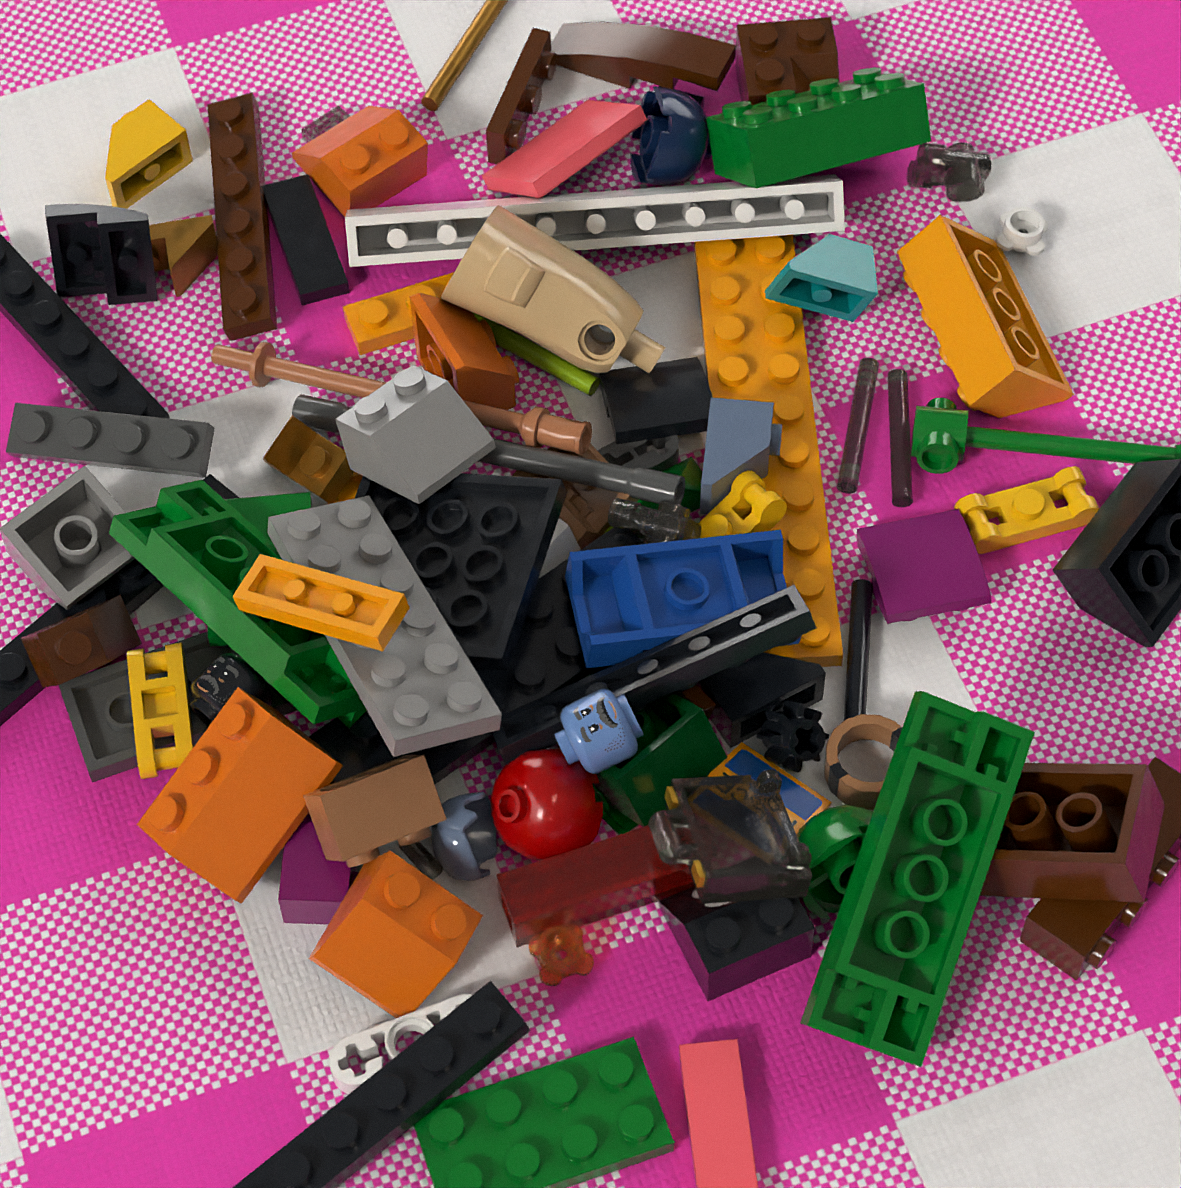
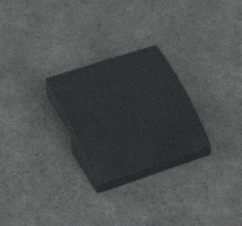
(101, 252)
(658, 403)

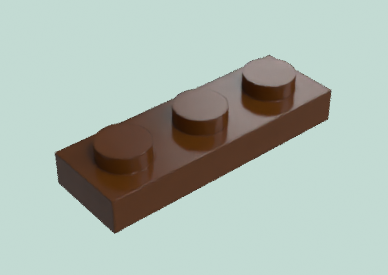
(521, 96)

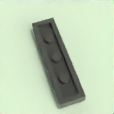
(110, 440)

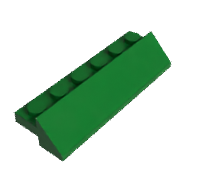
(202, 555)
(917, 878)

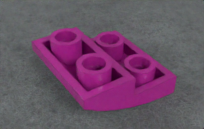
(923, 566)

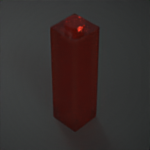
(588, 884)

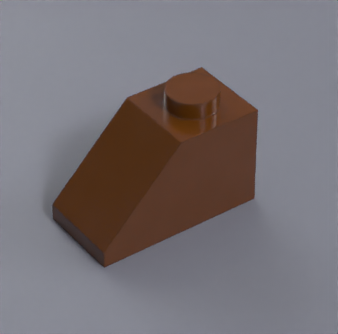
(81, 642)

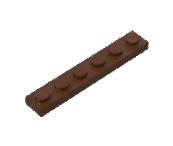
(241, 217)

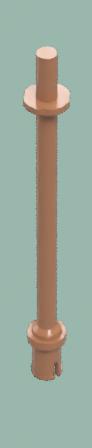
(535, 426)

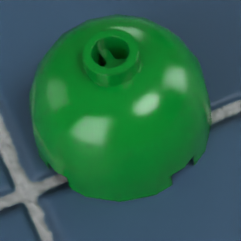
(834, 844)

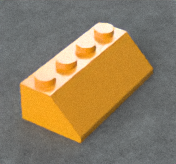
(982, 320)

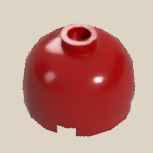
(545, 805)

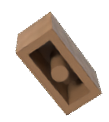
(375, 809)

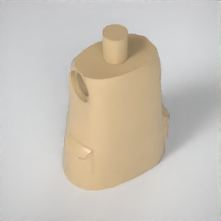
(549, 296)

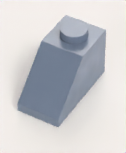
(736, 441)

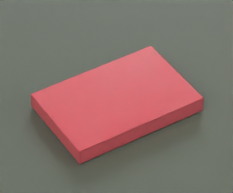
(564, 148)

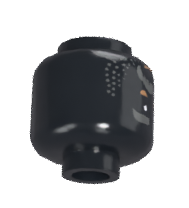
(220, 681)

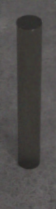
(858, 426)
(899, 438)

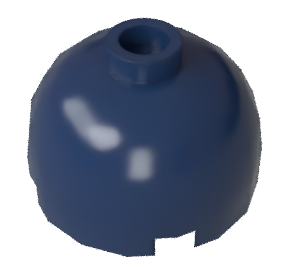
(671, 139)

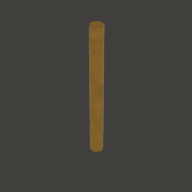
(461, 54)

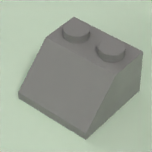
(413, 434)
(66, 539)

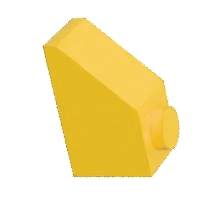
(144, 153)

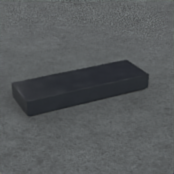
(305, 240)

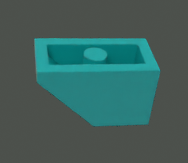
(829, 278)

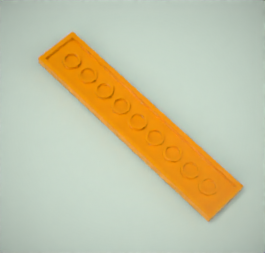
(760, 355)

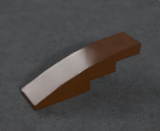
(642, 52)

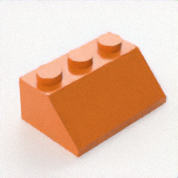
(238, 795)

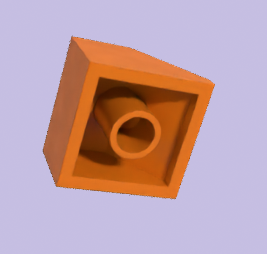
(365, 158)
(462, 352)
(395, 935)

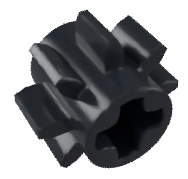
(792, 735)

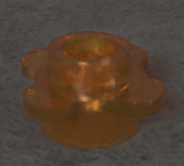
(561, 938)

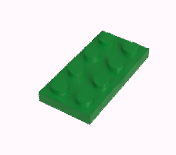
(548, 1125)

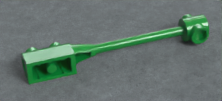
(944, 432)

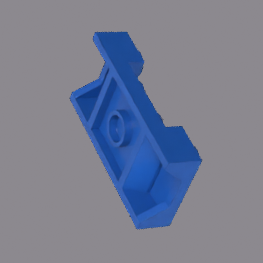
(657, 591)

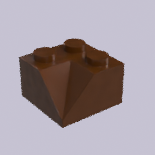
(784, 56)

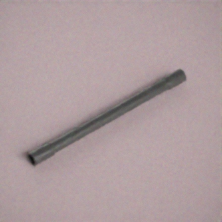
(636, 482)

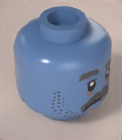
(598, 731)

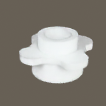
(1022, 231)

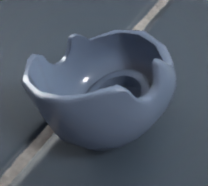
(465, 837)

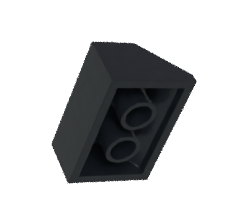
(1130, 555)

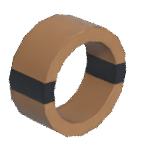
(861, 727)

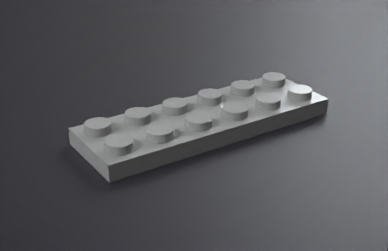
(422, 682)

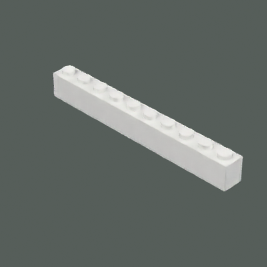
(602, 218)

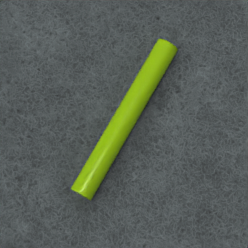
(543, 358)

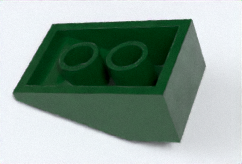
(674, 746)

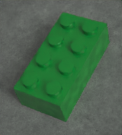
(818, 127)

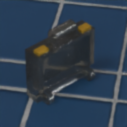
(732, 838)

